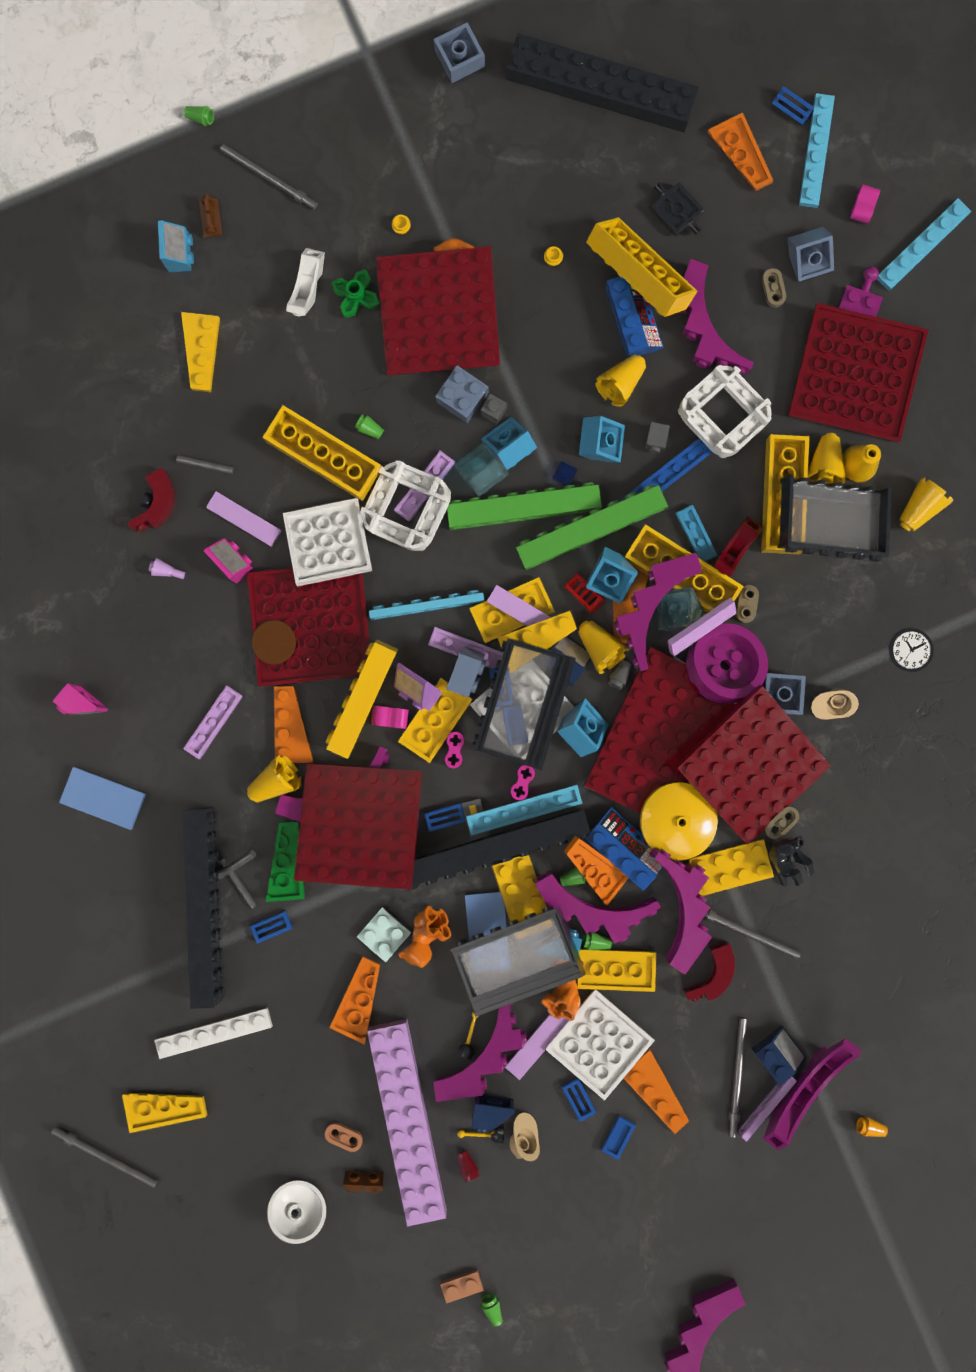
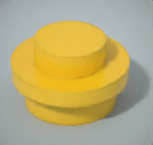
(401, 224)
(553, 256)

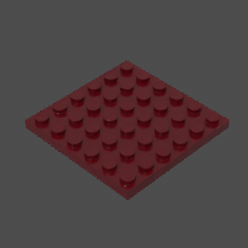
(438, 310)
(858, 372)
(326, 622)
(753, 765)
(358, 826)

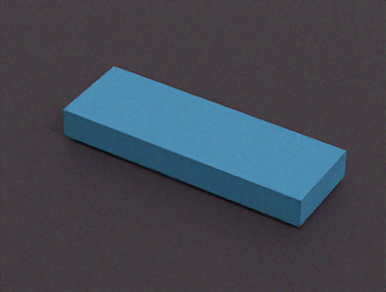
(696, 533)

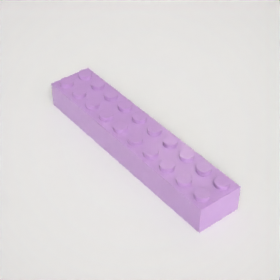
(407, 1122)

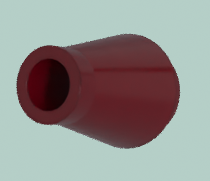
(468, 1168)

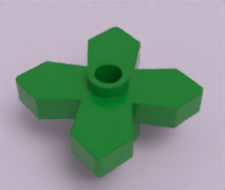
(355, 293)

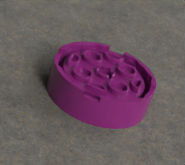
(741, 652)

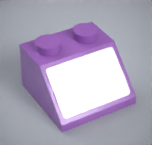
(416, 688)

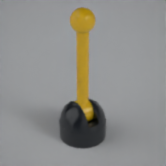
(466, 1050)
(496, 1134)

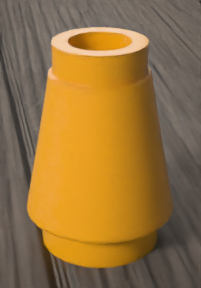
(870, 1127)

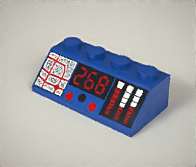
(633, 318)
(624, 848)

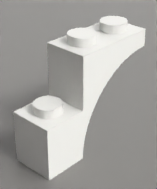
(305, 288)

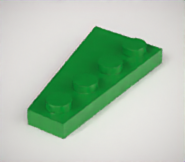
(282, 881)

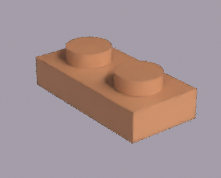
(461, 1286)

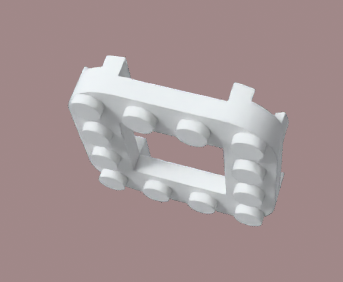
(729, 379)
(383, 491)

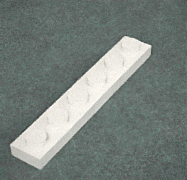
(213, 1033)

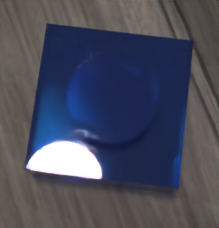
(565, 474)

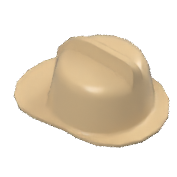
(834, 704)
(525, 1141)

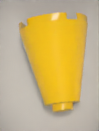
(621, 380)
(827, 461)
(861, 462)
(924, 504)
(601, 646)
(275, 780)

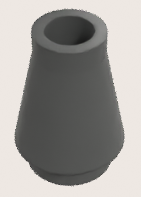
(620, 675)

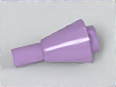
(160, 568)

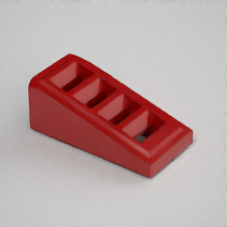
(596, 605)

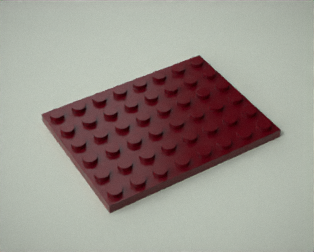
(653, 732)

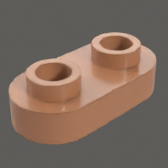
(343, 1138)

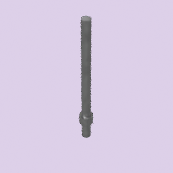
(298, 195)
(712, 916)
(734, 1114)
(70, 1139)

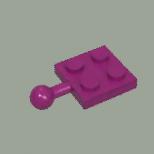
(860, 299)

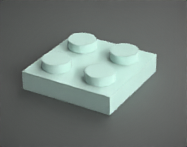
(384, 934)

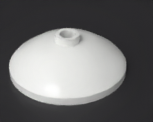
(310, 1208)

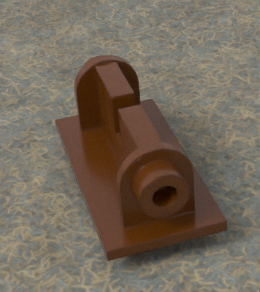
(210, 216)
(356, 1180)

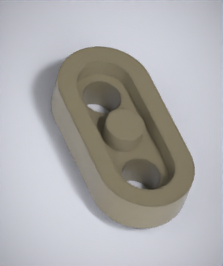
(774, 289)
(747, 603)
(782, 824)

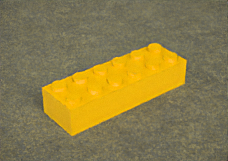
(641, 267)
(322, 453)
(783, 457)
(709, 585)
(362, 698)

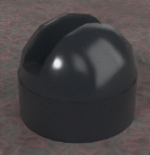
(146, 499)

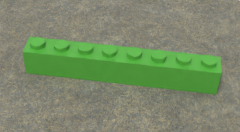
(523, 507)
(592, 527)

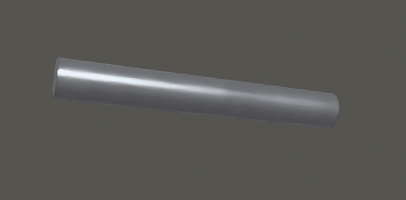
(205, 464)
(236, 864)
(239, 885)

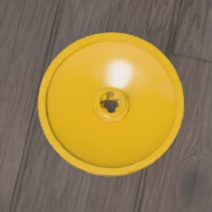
(661, 821)

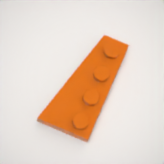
(742, 150)
(626, 604)
(356, 1007)
(655, 1090)

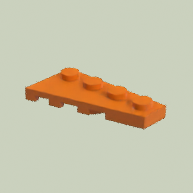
(290, 727)
(596, 869)

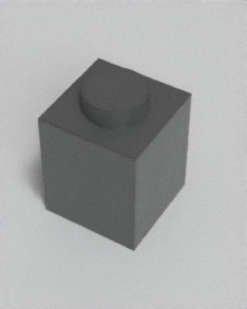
(493, 409)
(656, 437)

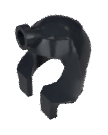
(788, 850)

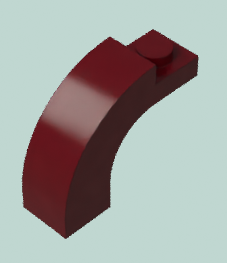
(162, 502)
(737, 546)
(721, 975)

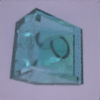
(481, 469)
(679, 610)

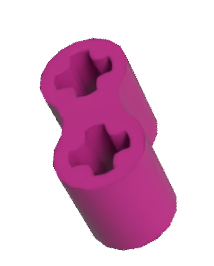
(865, 203)
(389, 717)
(454, 750)
(522, 782)

